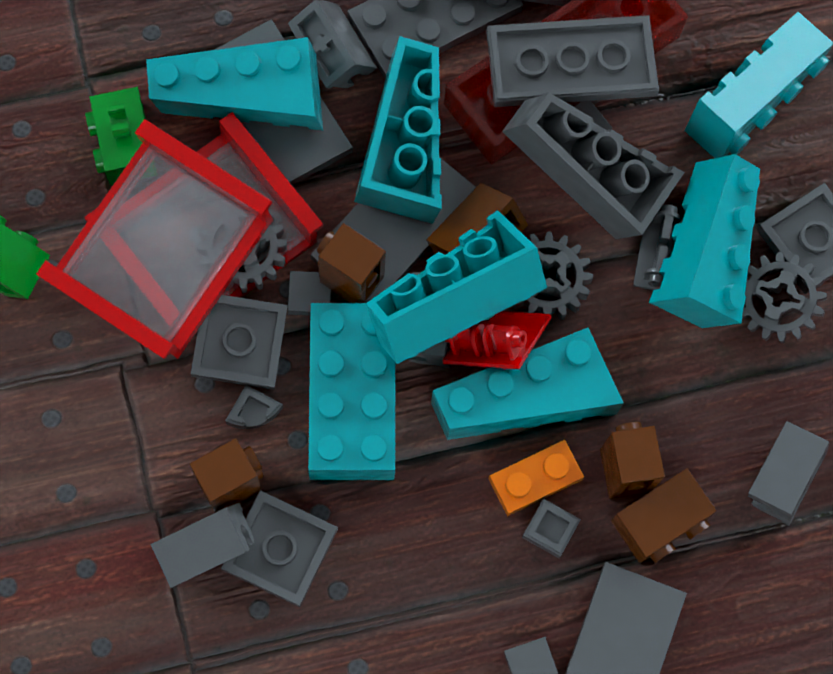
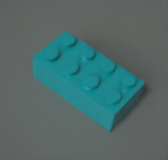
(349, 396)

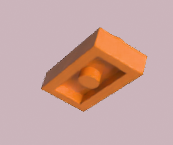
(536, 477)

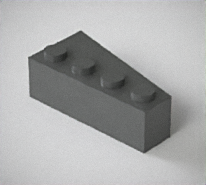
(593, 164)

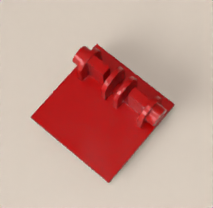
(497, 342)

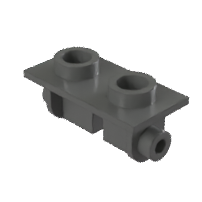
(655, 246)

